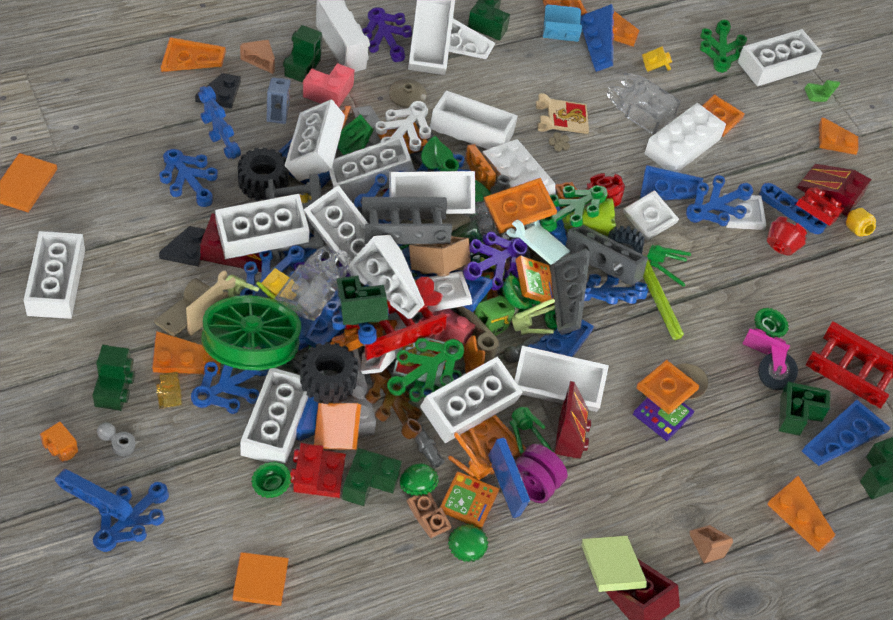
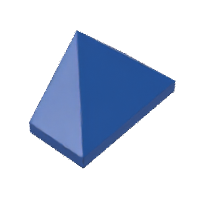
(307, 422)

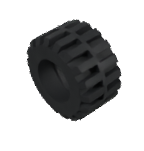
(261, 162)
(329, 358)

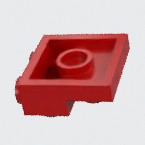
(820, 206)
(317, 471)

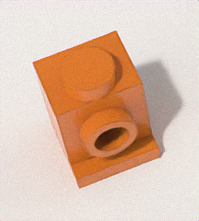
(59, 442)

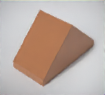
(258, 54)
(711, 543)

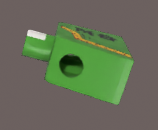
(496, 314)

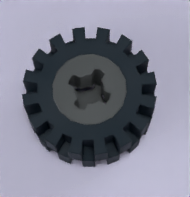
(628, 238)

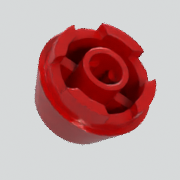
(614, 186)
(786, 237)

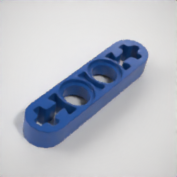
(791, 209)
(94, 494)

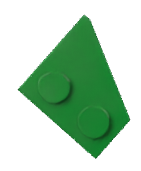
(354, 136)

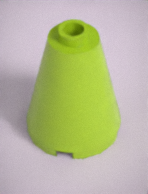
(602, 223)

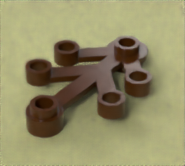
(410, 426)

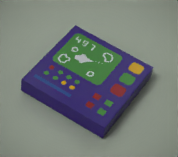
(661, 422)

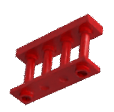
(404, 336)
(863, 350)

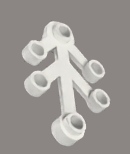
(416, 111)

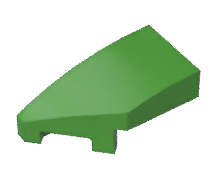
(821, 93)

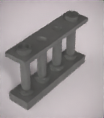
(312, 188)
(407, 208)

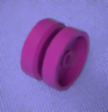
(541, 472)

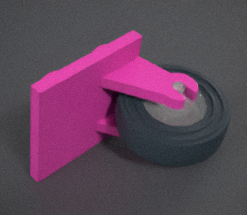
(777, 366)

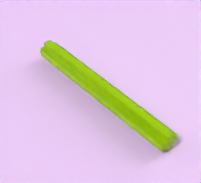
(662, 303)

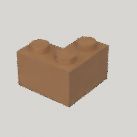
(440, 257)

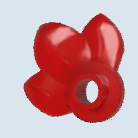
(426, 289)

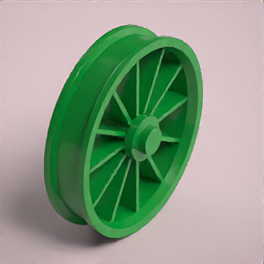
(225, 325)

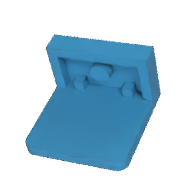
(562, 23)

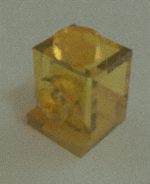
(169, 390)

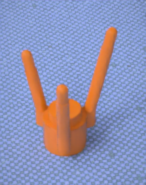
(479, 466)

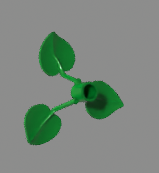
(439, 156)

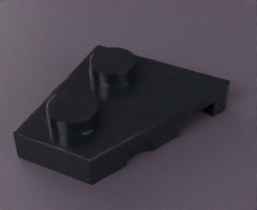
(225, 89)
(185, 247)

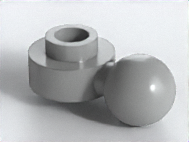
(107, 431)

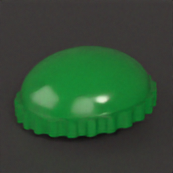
(513, 293)
(771, 322)
(271, 479)
(419, 479)
(468, 543)

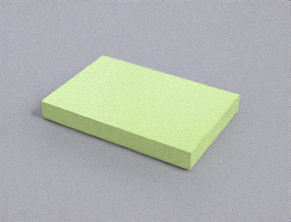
(613, 563)

